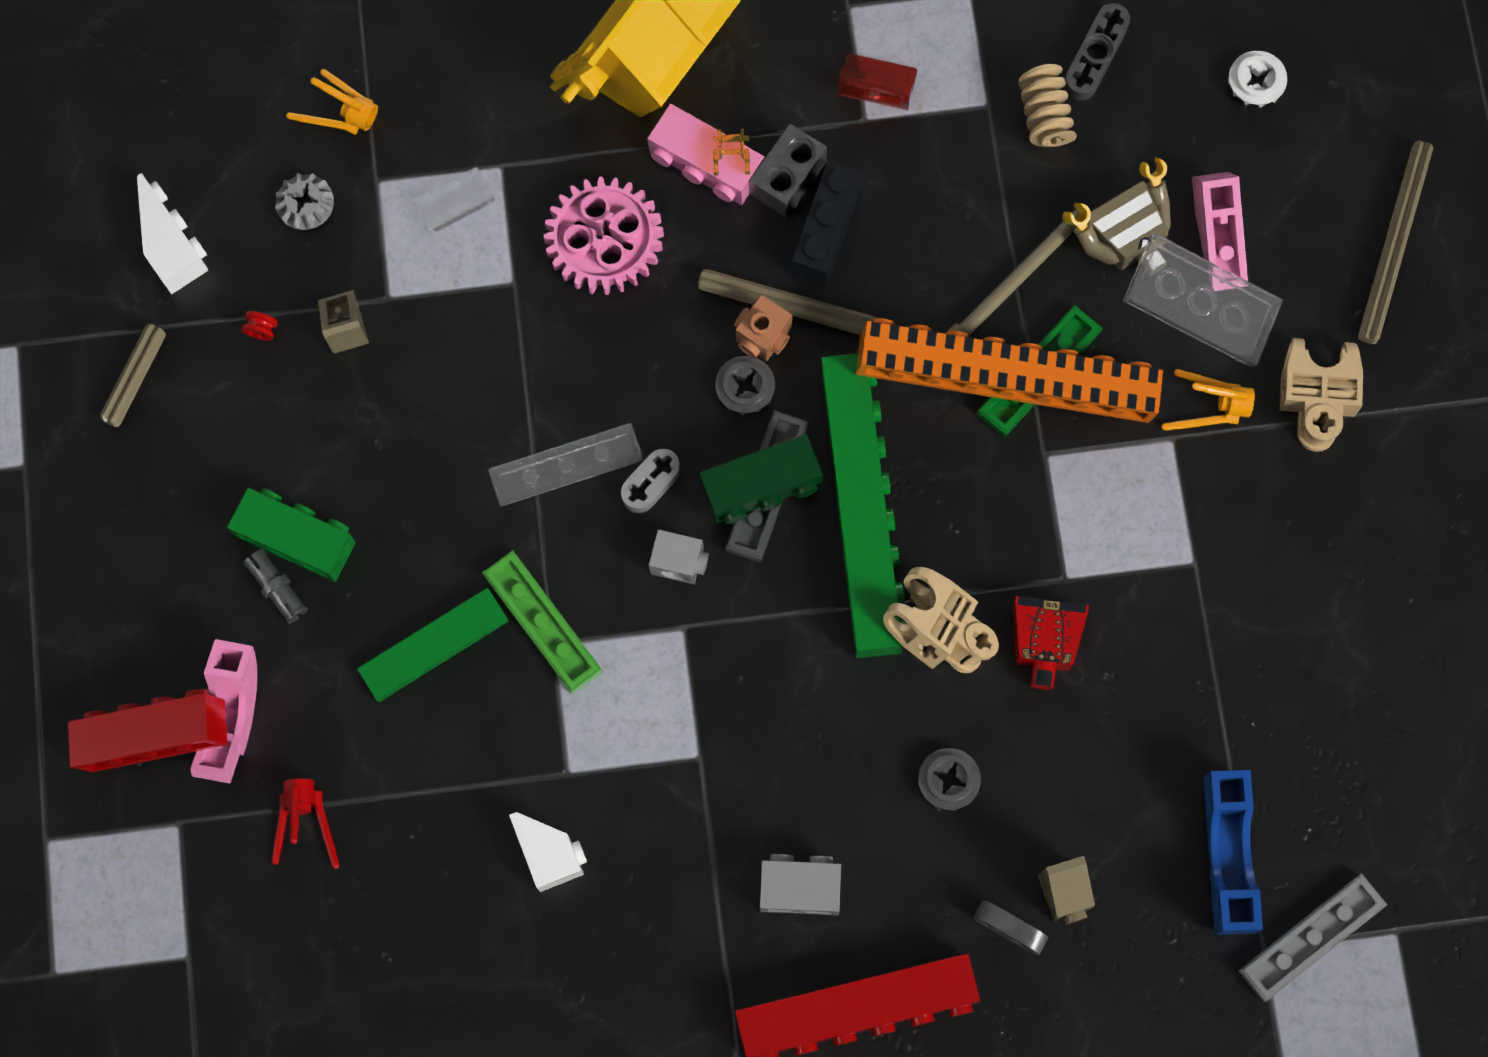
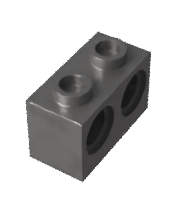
(780, 167)

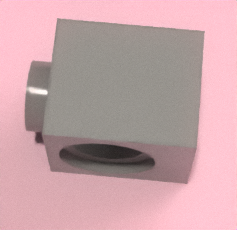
(678, 557)

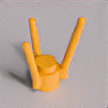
(356, 109)
(1233, 400)

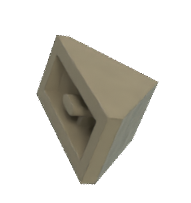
(342, 322)

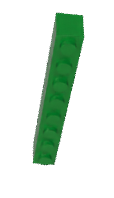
(861, 504)

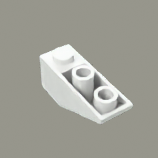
(164, 243)

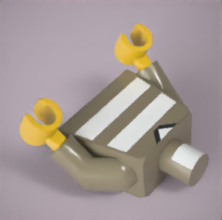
(1123, 225)

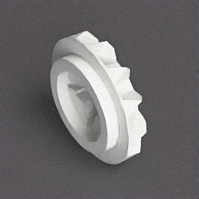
(1259, 64)

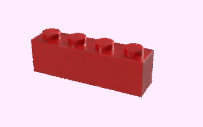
(148, 731)

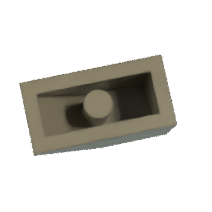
(1067, 890)

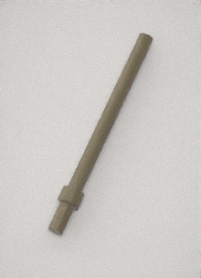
(1016, 278)

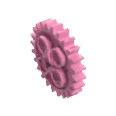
(587, 262)

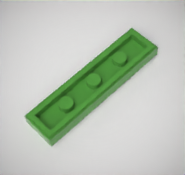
(542, 622)

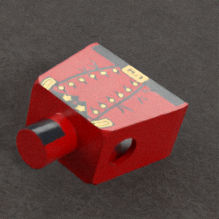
(1047, 636)

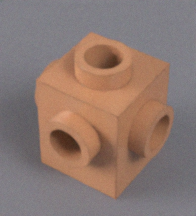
(763, 329)

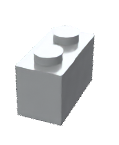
(800, 886)

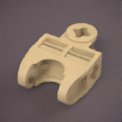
(1321, 393)
(940, 623)

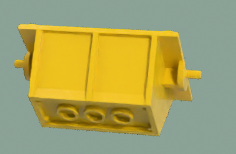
(641, 51)

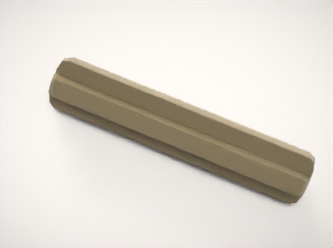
(132, 375)

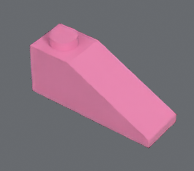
(1221, 221)

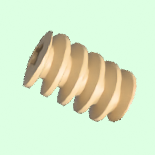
(1043, 106)

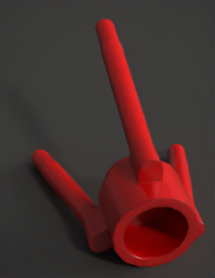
(297, 800)

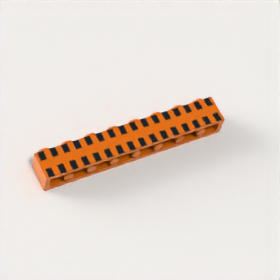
(1009, 371)

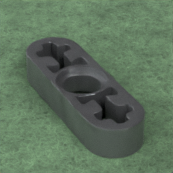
(1097, 66)

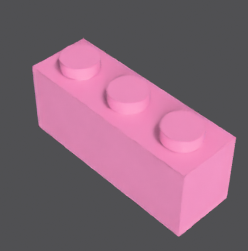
(689, 146)

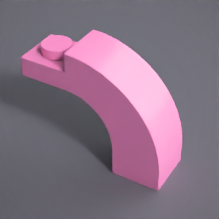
(233, 677)

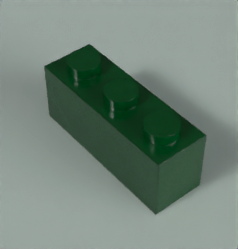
(762, 480)

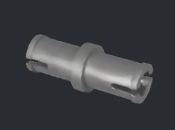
(275, 586)

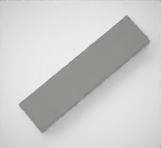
(1312, 938)

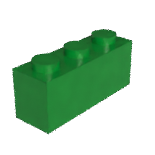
(292, 533)

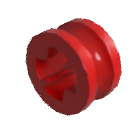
(259, 326)

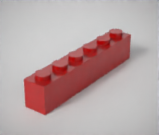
(859, 1007)

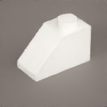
(548, 852)

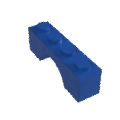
(1233, 884)

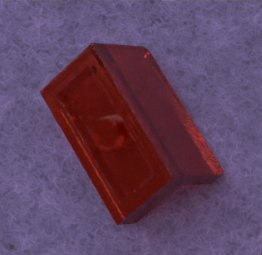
(877, 81)

